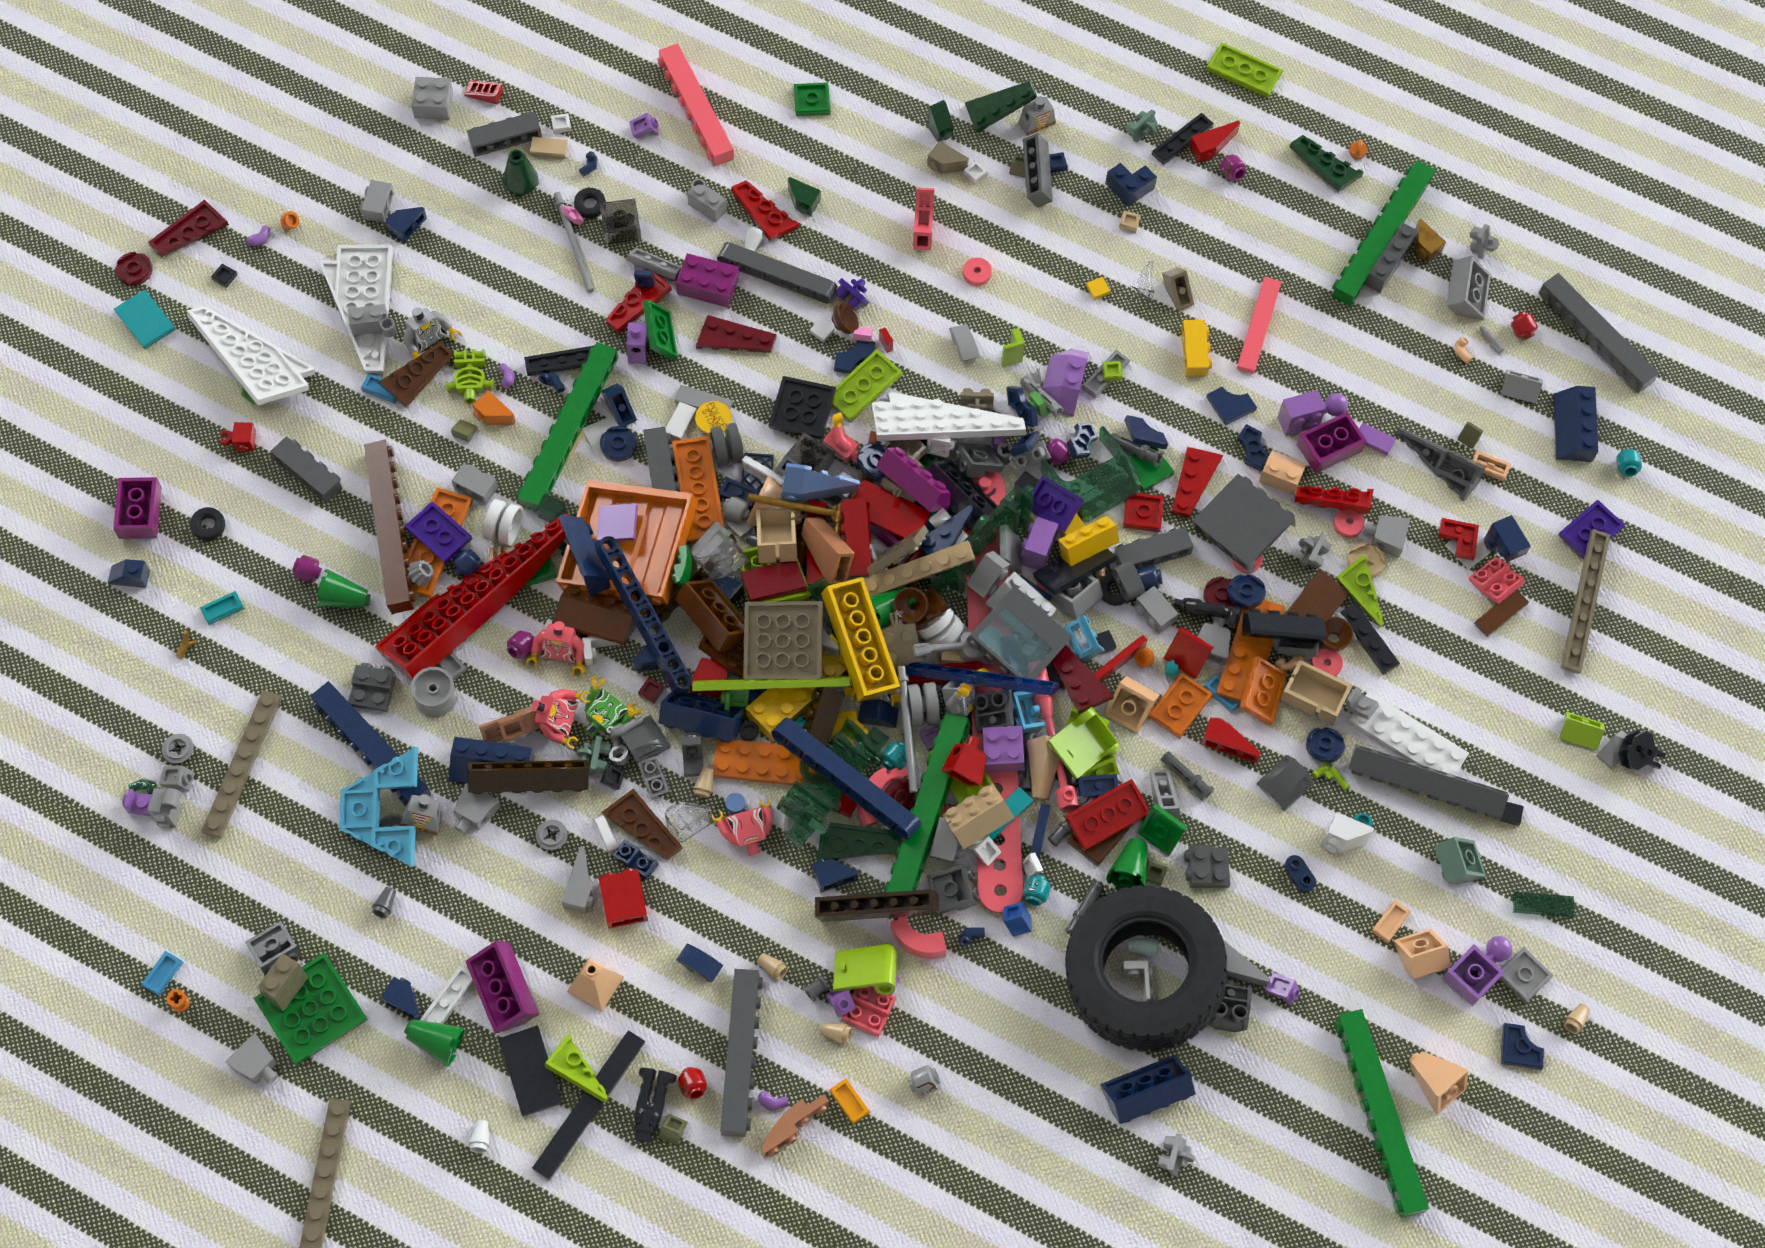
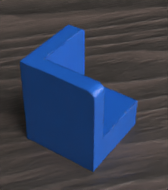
(1017, 919)

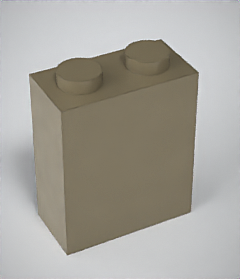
(282, 982)

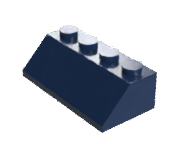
(1576, 424)
(585, 554)
(701, 716)
(473, 750)
(1148, 1089)

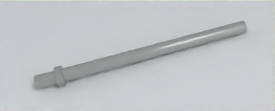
(560, 203)
(907, 729)

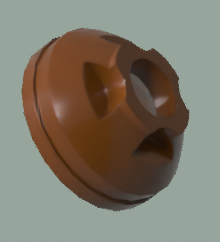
(845, 318)
(902, 607)
(1342, 629)

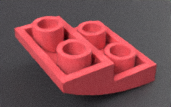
(1496, 580)
(870, 1011)

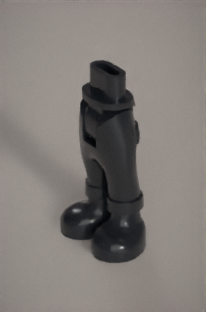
(1199, 608)
(649, 1114)

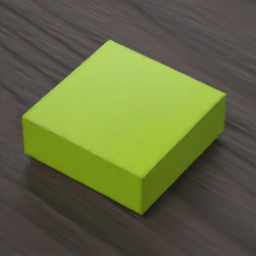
(1112, 371)

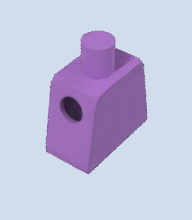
(637, 337)

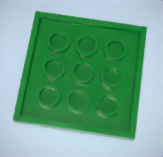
(317, 1013)

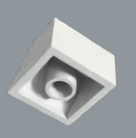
(1346, 834)

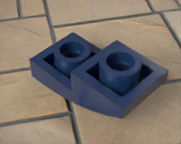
(634, 859)
(700, 962)

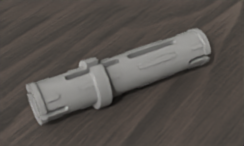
(1050, 403)

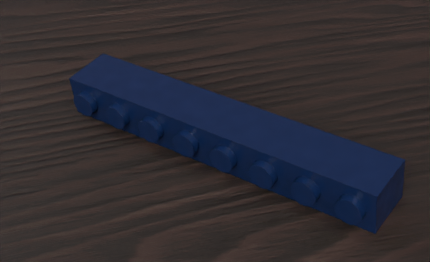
(360, 735)

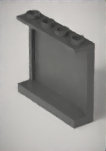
(1243, 521)

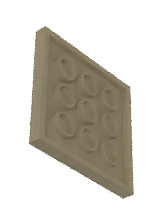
(783, 640)

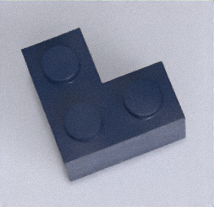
(1130, 186)
(1506, 539)

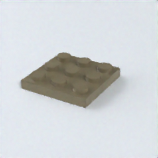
(897, 551)

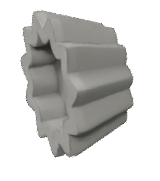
(420, 572)

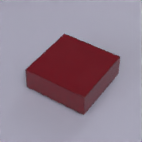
(651, 690)

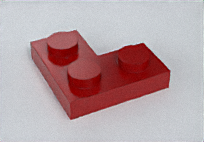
(1462, 532)

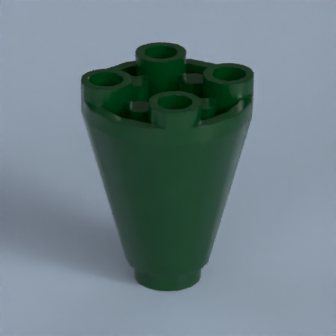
(519, 174)

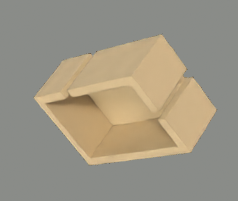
(776, 535)
(1316, 692)
(978, 816)

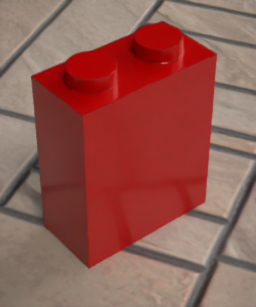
(623, 898)

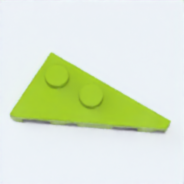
(1359, 585)
(571, 1066)

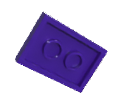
(1055, 503)
(1594, 517)
(438, 532)

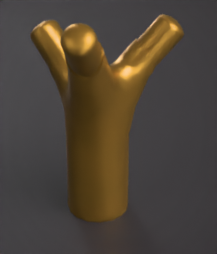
(185, 645)

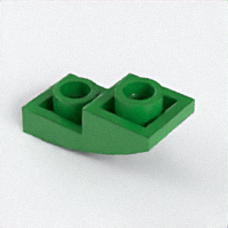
(684, 568)

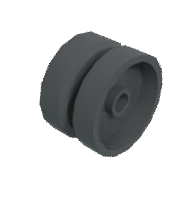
(727, 444)

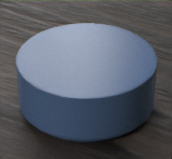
(735, 803)

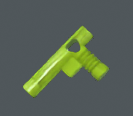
(1329, 773)

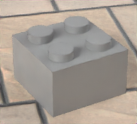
(432, 98)

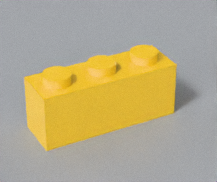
(1195, 348)
(1088, 541)

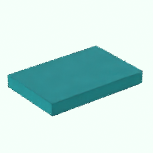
(144, 319)

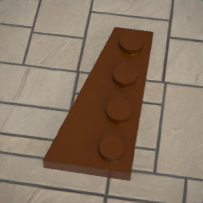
(640, 822)

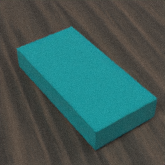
(222, 608)

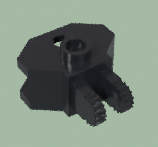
(1641, 751)

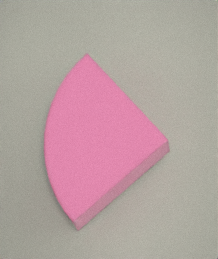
(572, 214)
(863, 334)

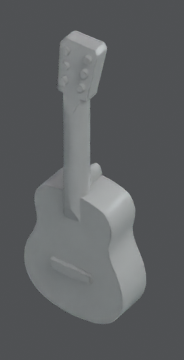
(962, 646)

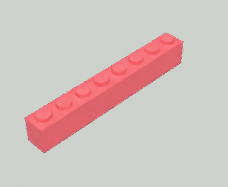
(696, 105)

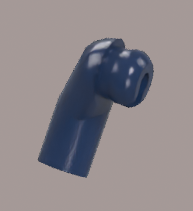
(591, 164)
(552, 380)
(969, 933)

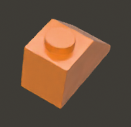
(492, 411)

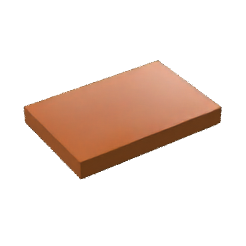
(1263, 690)
(1180, 705)

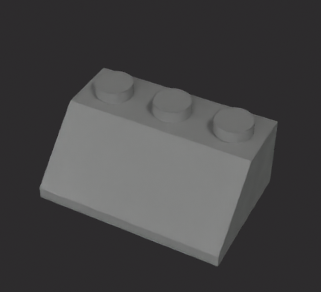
(1468, 288)
(1029, 591)

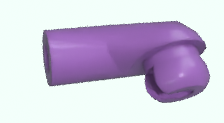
(260, 238)
(509, 376)
(771, 1103)

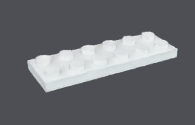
(1410, 738)

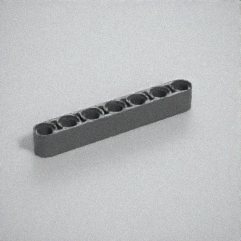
(778, 272)

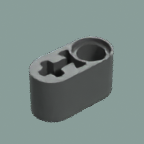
(1128, 580)

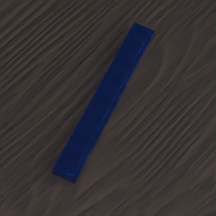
(982, 678)

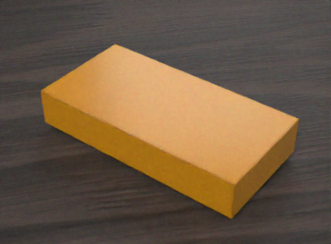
(849, 1101)

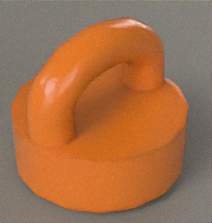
(1358, 150)
(289, 220)
(1144, 657)

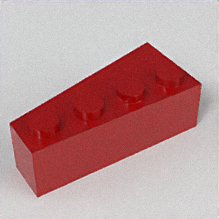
(857, 533)

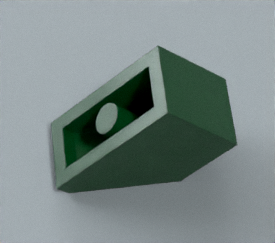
(940, 121)
(804, 196)

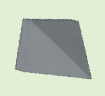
(1610, 752)

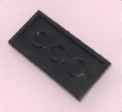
(1060, 575)
(531, 1081)

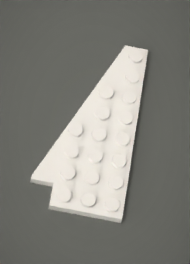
(360, 280)
(257, 364)
(921, 418)

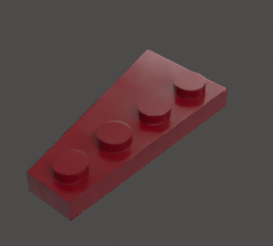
(190, 227)
(730, 335)
(1080, 683)

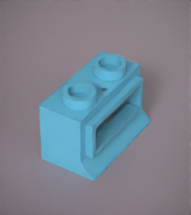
(1090, 635)
(1031, 712)

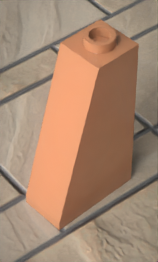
(828, 550)

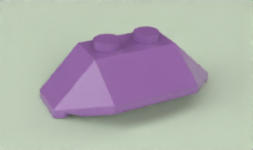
(1065, 378)

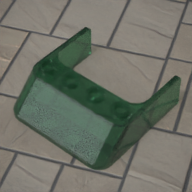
(1104, 485)

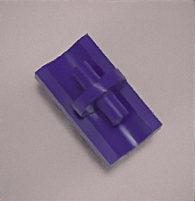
(857, 299)

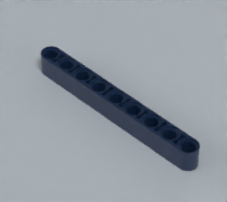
(643, 624)
(846, 778)

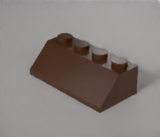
(712, 613)
(594, 615)

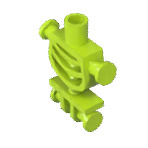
(469, 379)

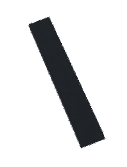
(588, 1106)

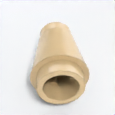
(704, 783)
(775, 968)
(1577, 1019)
(837, 1032)

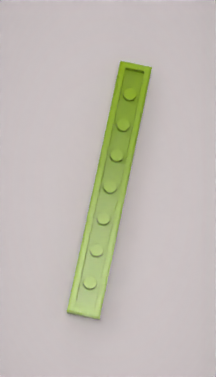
(769, 684)

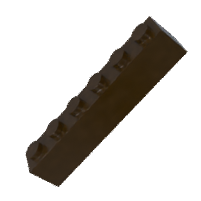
(697, 573)
(527, 776)
(877, 905)

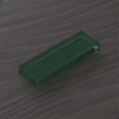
(1543, 904)

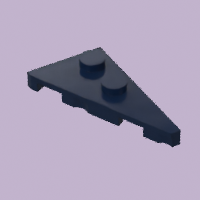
(947, 533)

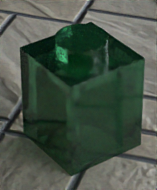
(550, 508)

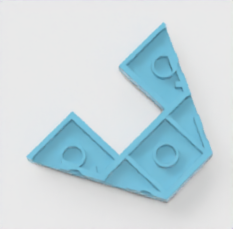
(362, 808)

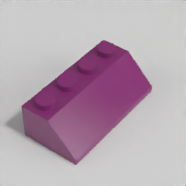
(914, 480)
(502, 986)

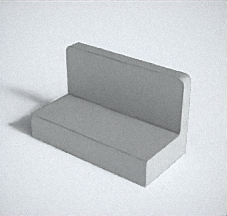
(1521, 386)

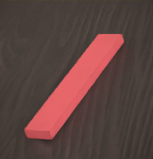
(1259, 325)

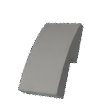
(965, 342)
(653, 777)

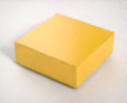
(1098, 288)

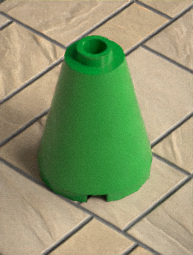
(341, 592)
(883, 605)
(1130, 865)
(436, 1039)

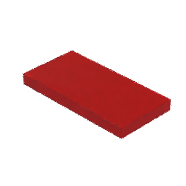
(892, 512)
(1107, 814)

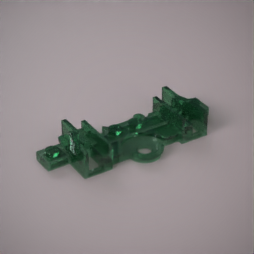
(1010, 511)
(817, 794)

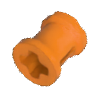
(173, 997)

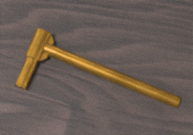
(835, 514)

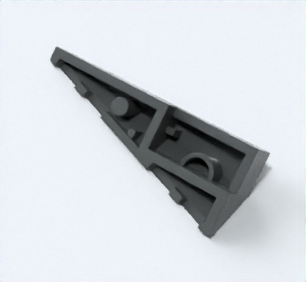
(1456, 470)

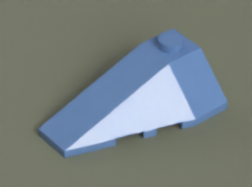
(803, 484)

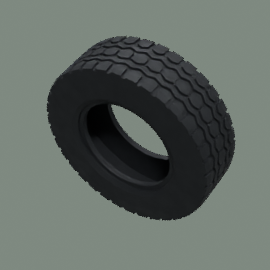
(1158, 914)

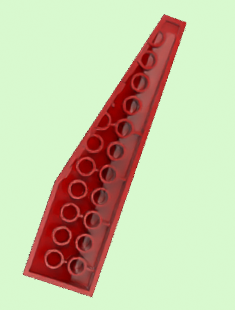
(455, 615)

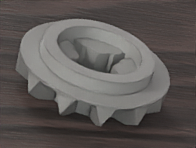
(170, 745)
(554, 827)

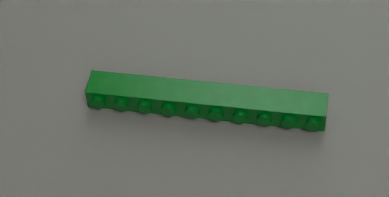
(1385, 227)
(568, 425)
(928, 806)
(1381, 1114)

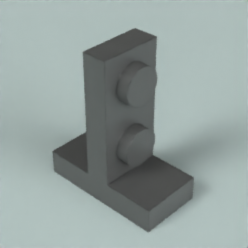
(692, 755)

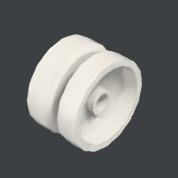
(502, 522)
(942, 629)

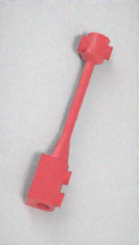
(1065, 794)

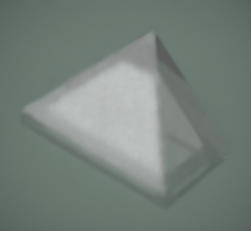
(1145, 282)

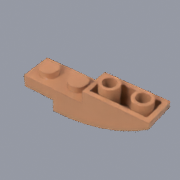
(510, 726)
(786, 1130)

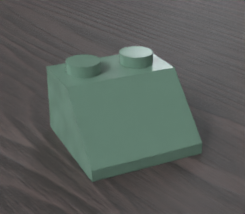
(1459, 860)

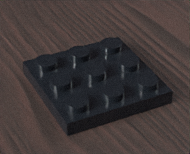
(802, 407)

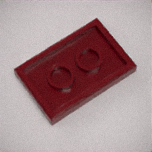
(773, 581)

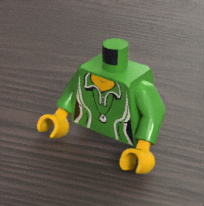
(605, 709)

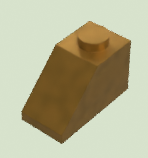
(1428, 242)

